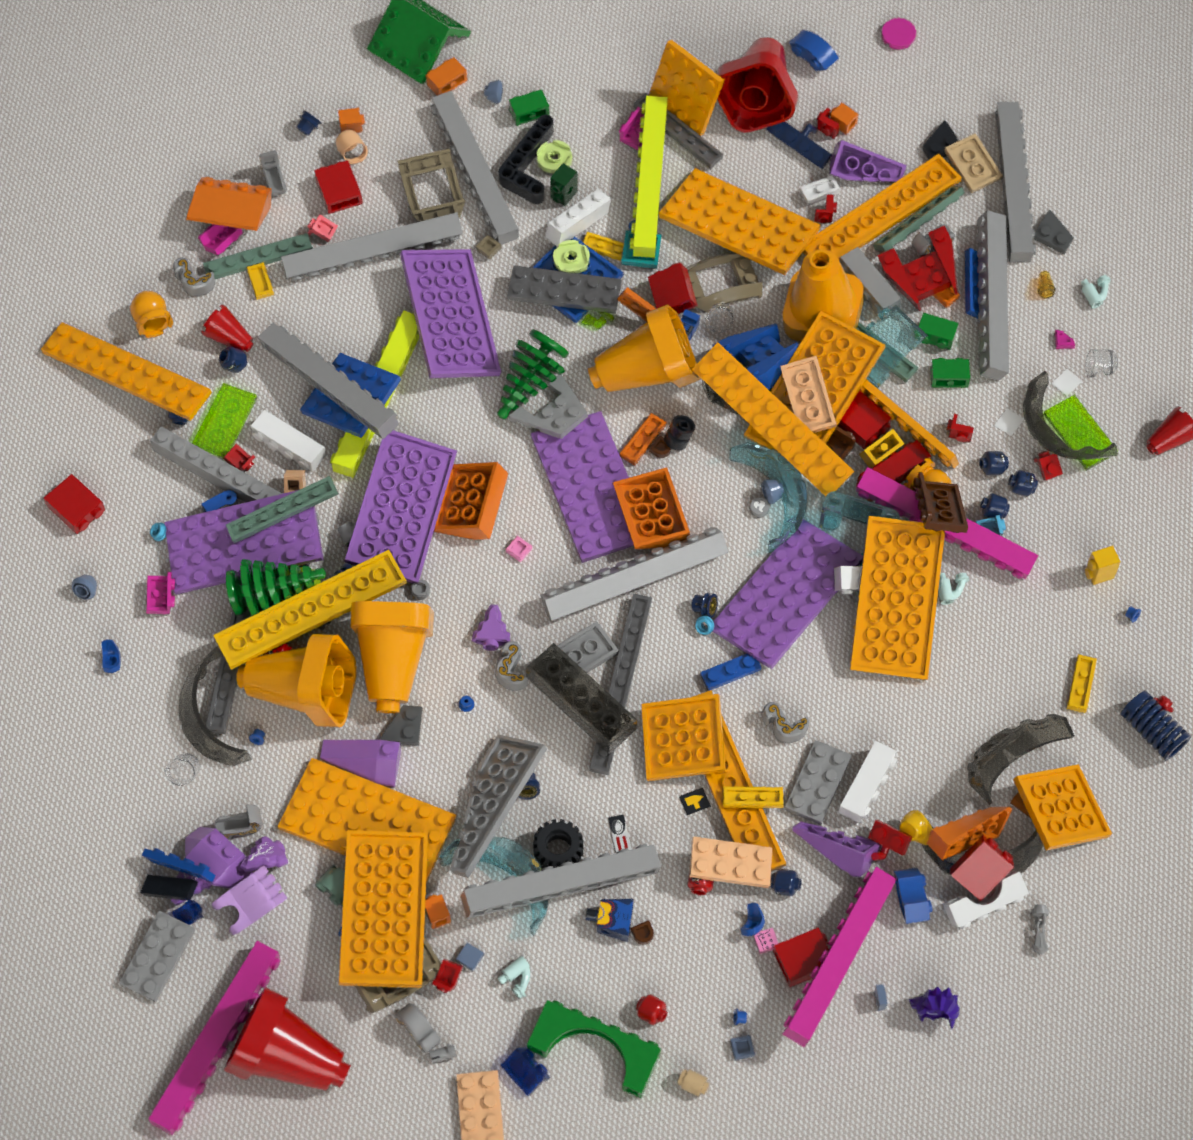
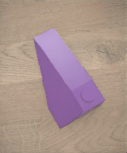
(859, 164)
(365, 758)
(845, 852)

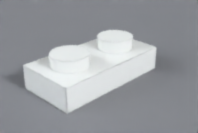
(819, 189)

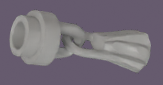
(1040, 944)

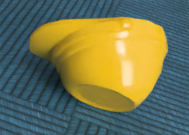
(917, 826)

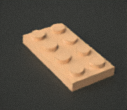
(809, 394)
(730, 862)
(480, 1106)

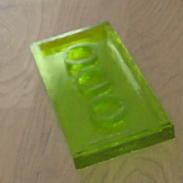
(224, 420)
(1077, 428)

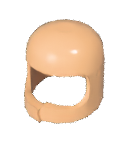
(348, 141)

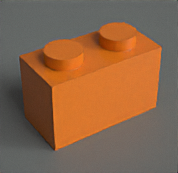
(446, 76)

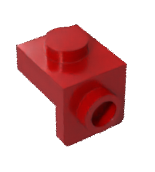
(826, 125)
(826, 215)
(958, 431)
(239, 458)
(1048, 465)
(447, 976)

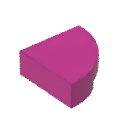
(1063, 341)

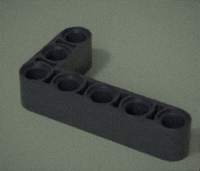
(516, 171)

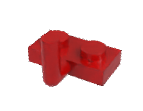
(889, 838)

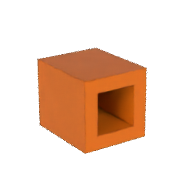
(845, 117)
(351, 120)
(437, 911)

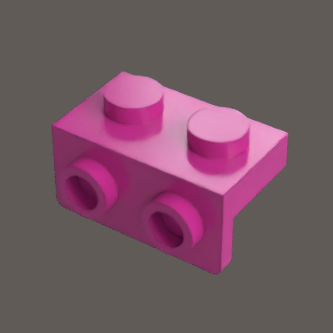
(631, 130)
(218, 238)
(159, 594)

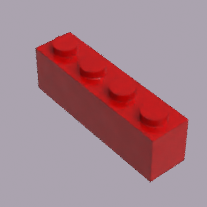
(901, 463)

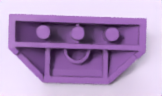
(217, 852)

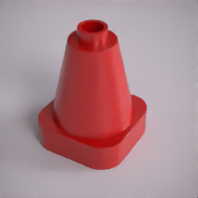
(757, 87)
(285, 1047)

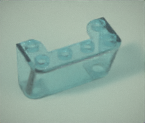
(898, 335)
(842, 505)

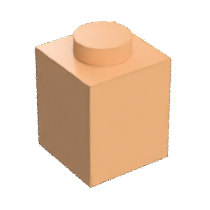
(294, 480)

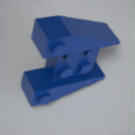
(760, 352)

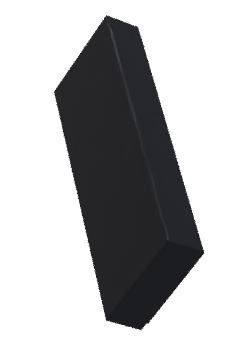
(169, 887)

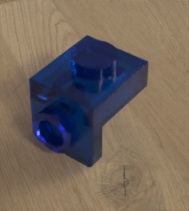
(189, 912)

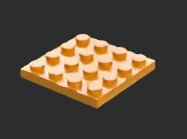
(688, 85)
(683, 737)
(1062, 807)

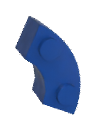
(813, 50)
(912, 896)

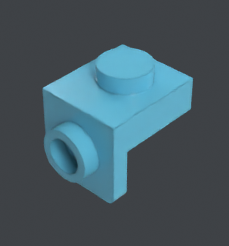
(994, 524)

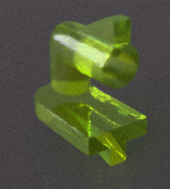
(589, 320)

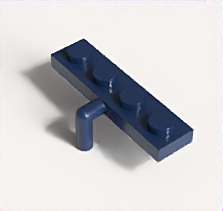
(801, 143)

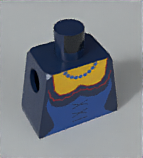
(613, 918)

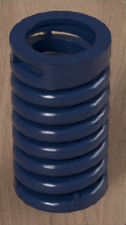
(1157, 719)

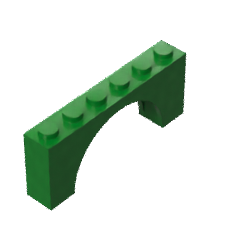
(559, 1023)

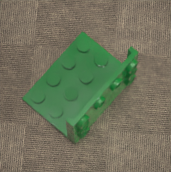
(413, 36)

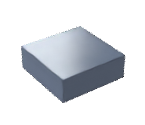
(470, 956)
(880, 996)
(742, 1047)

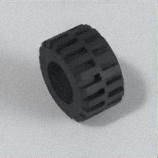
(555, 831)

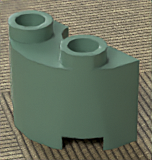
(333, 883)

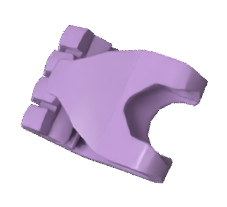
(252, 898)

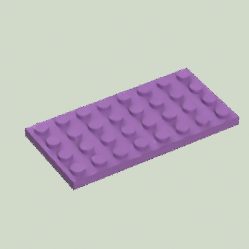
(450, 313)
(582, 479)
(402, 503)
(204, 551)
(785, 594)

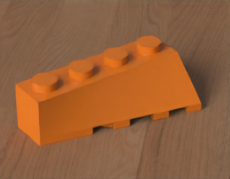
(964, 832)

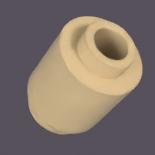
(693, 1082)

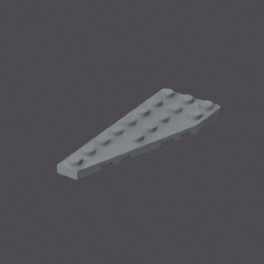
(498, 785)

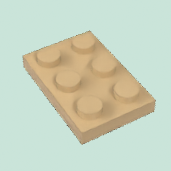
(973, 163)

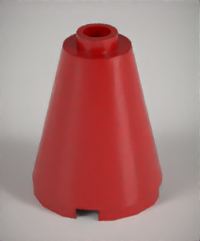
(227, 330)
(1171, 433)

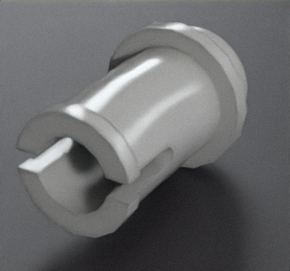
(443, 1053)

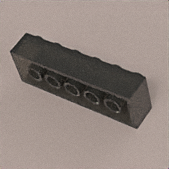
(581, 698)

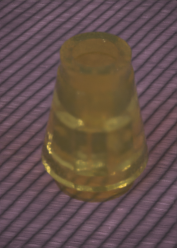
(1046, 287)

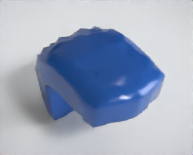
(111, 656)
(755, 920)

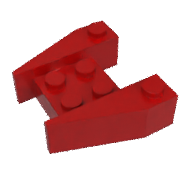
(926, 274)

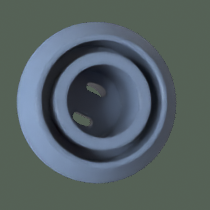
(494, 91)
(772, 490)
(84, 586)

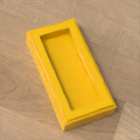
(260, 281)

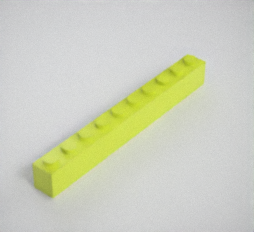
(650, 177)
(394, 360)

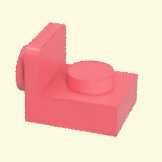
(322, 227)

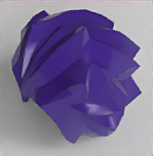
(937, 1004)

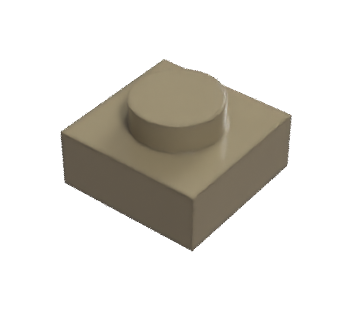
(488, 247)

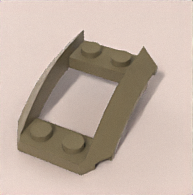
(425, 164)
(745, 275)
(377, 999)

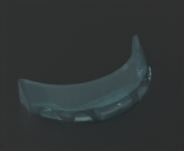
(777, 468)
(511, 858)

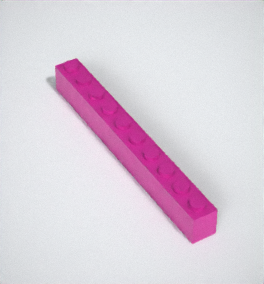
(977, 539)
(839, 956)
(214, 1038)

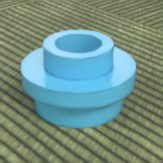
(158, 531)
(700, 626)

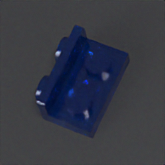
(525, 1070)

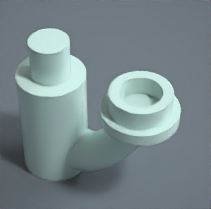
(1091, 294)
(945, 592)
(518, 967)

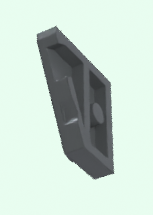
(1053, 233)
(405, 726)

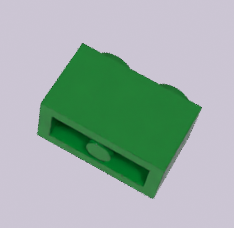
(528, 107)
(939, 331)
(950, 373)

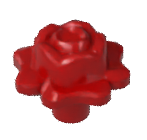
(1165, 703)

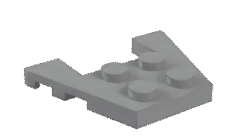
(557, 417)

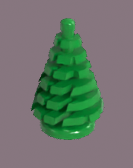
(533, 366)
(266, 585)

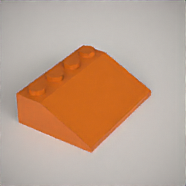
(229, 203)
(472, 500)
(651, 509)

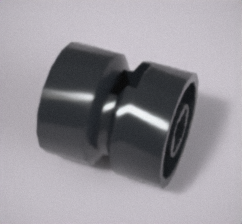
(679, 432)

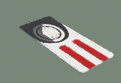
(619, 832)

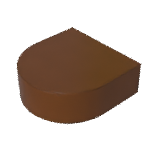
(660, 448)
(643, 933)

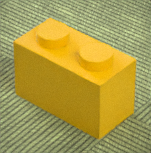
(881, 448)
(1102, 565)

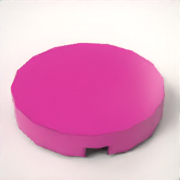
(898, 33)

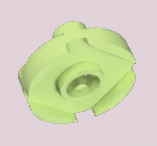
(558, 148)
(573, 248)

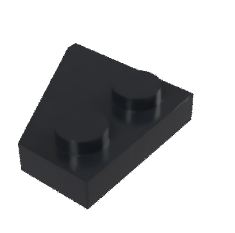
(939, 140)

